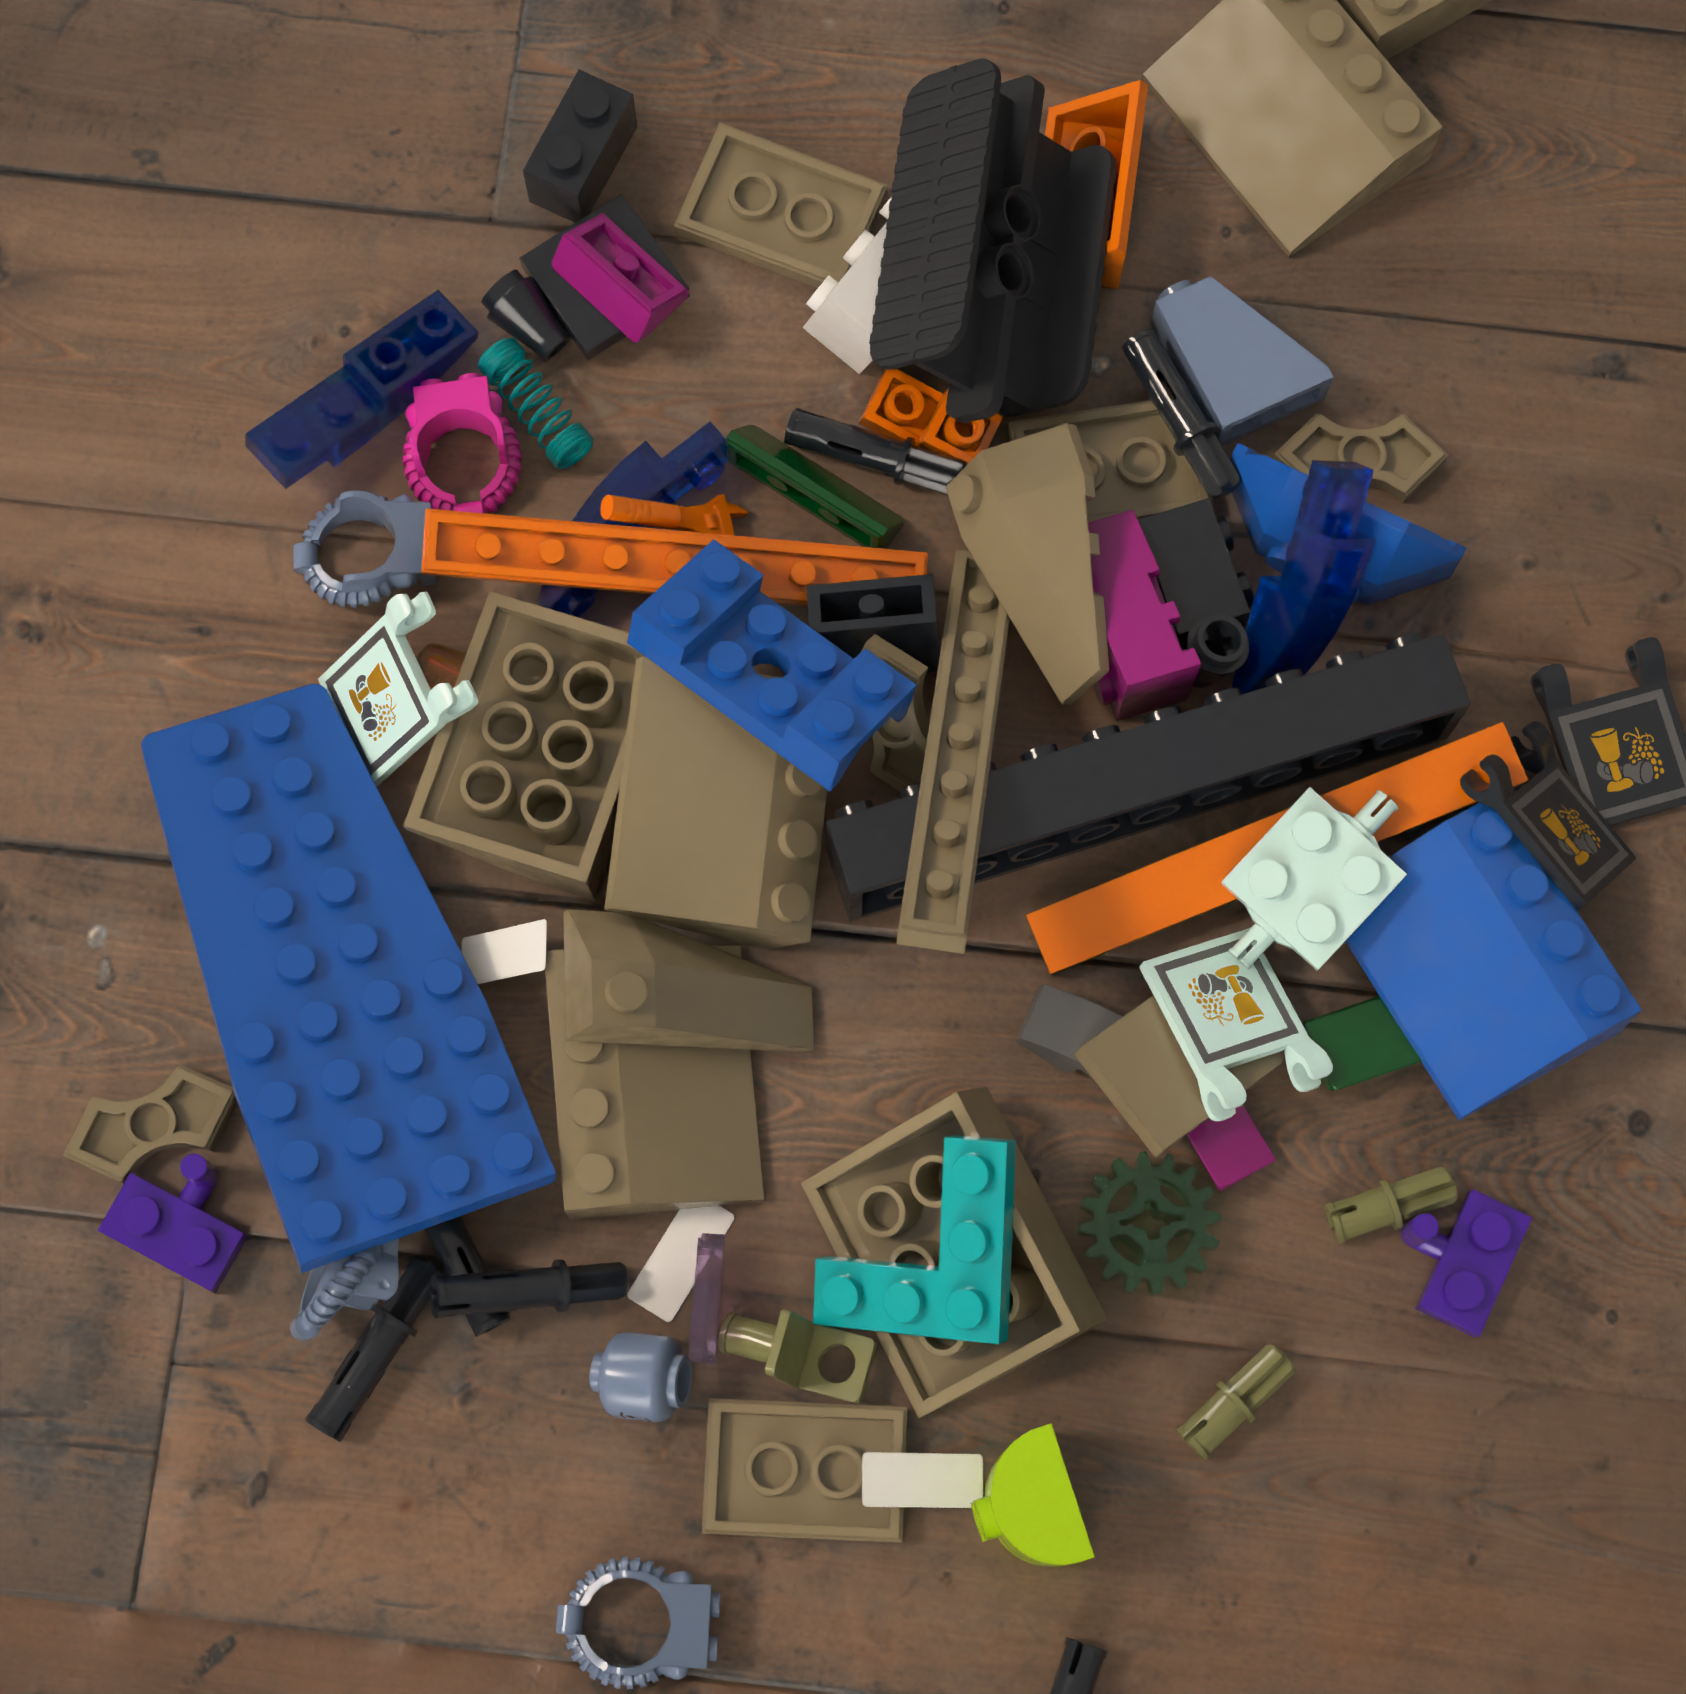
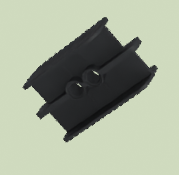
(991, 247)

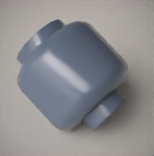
(641, 1377)

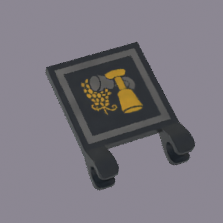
(1622, 746)
(1552, 818)

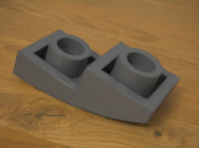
(1060, 1025)

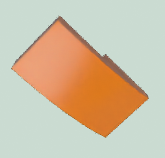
(910, 408)

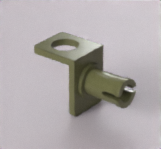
(796, 1350)

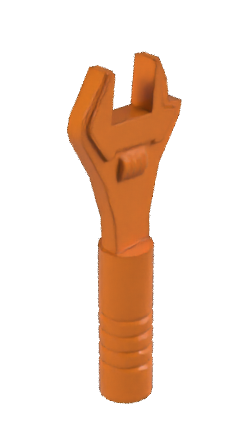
(707, 518)

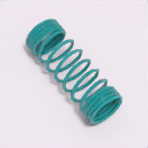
(499, 364)

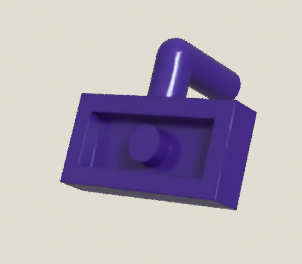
(175, 1228)
(1469, 1260)

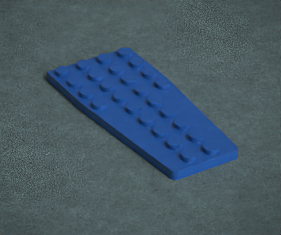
(335, 983)

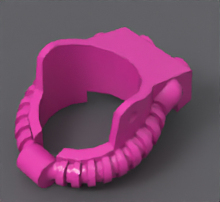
(463, 405)

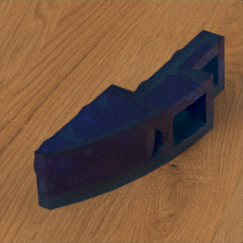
(364, 393)
(645, 477)
(1323, 568)

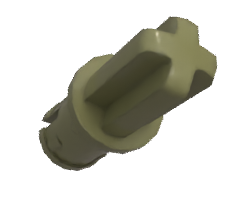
(1390, 1204)
(1236, 1401)

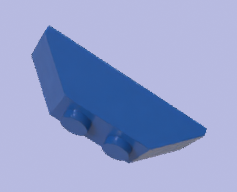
(1403, 552)

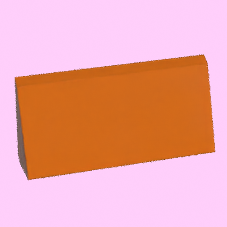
(1116, 123)

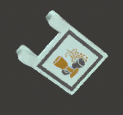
(386, 693)
(1230, 1018)

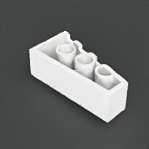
(847, 307)

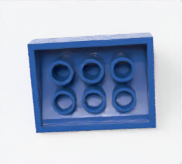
(1487, 963)

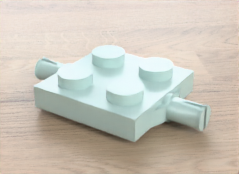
(1313, 879)

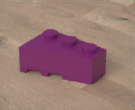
(1142, 644)

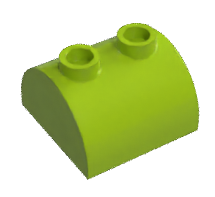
(1033, 1504)

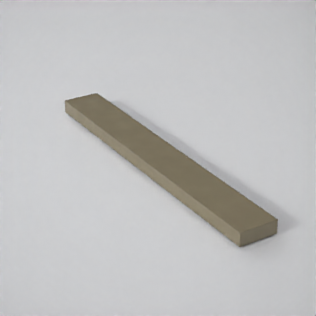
(955, 765)

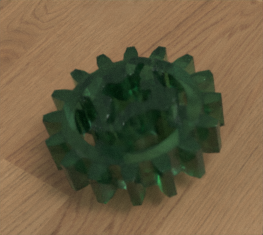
(1147, 1195)

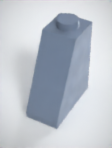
(1235, 358)

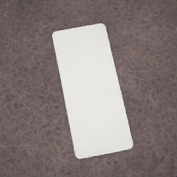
(506, 951)
(672, 1266)
(921, 1479)

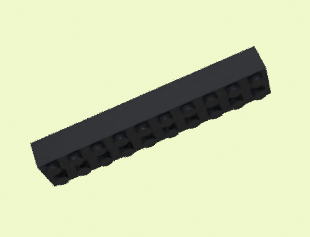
(1170, 767)

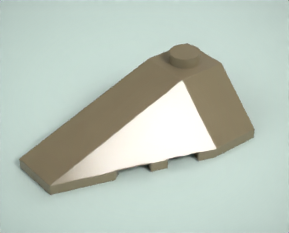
(1030, 535)
(665, 989)

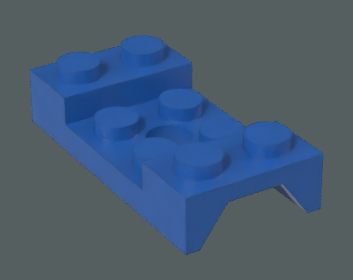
(717, 625)

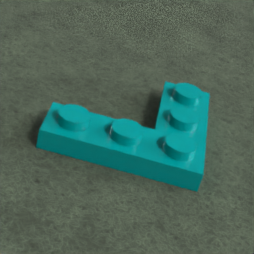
(970, 1288)

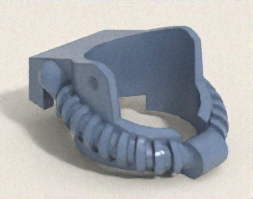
(401, 570)
(348, 1282)
(688, 1637)

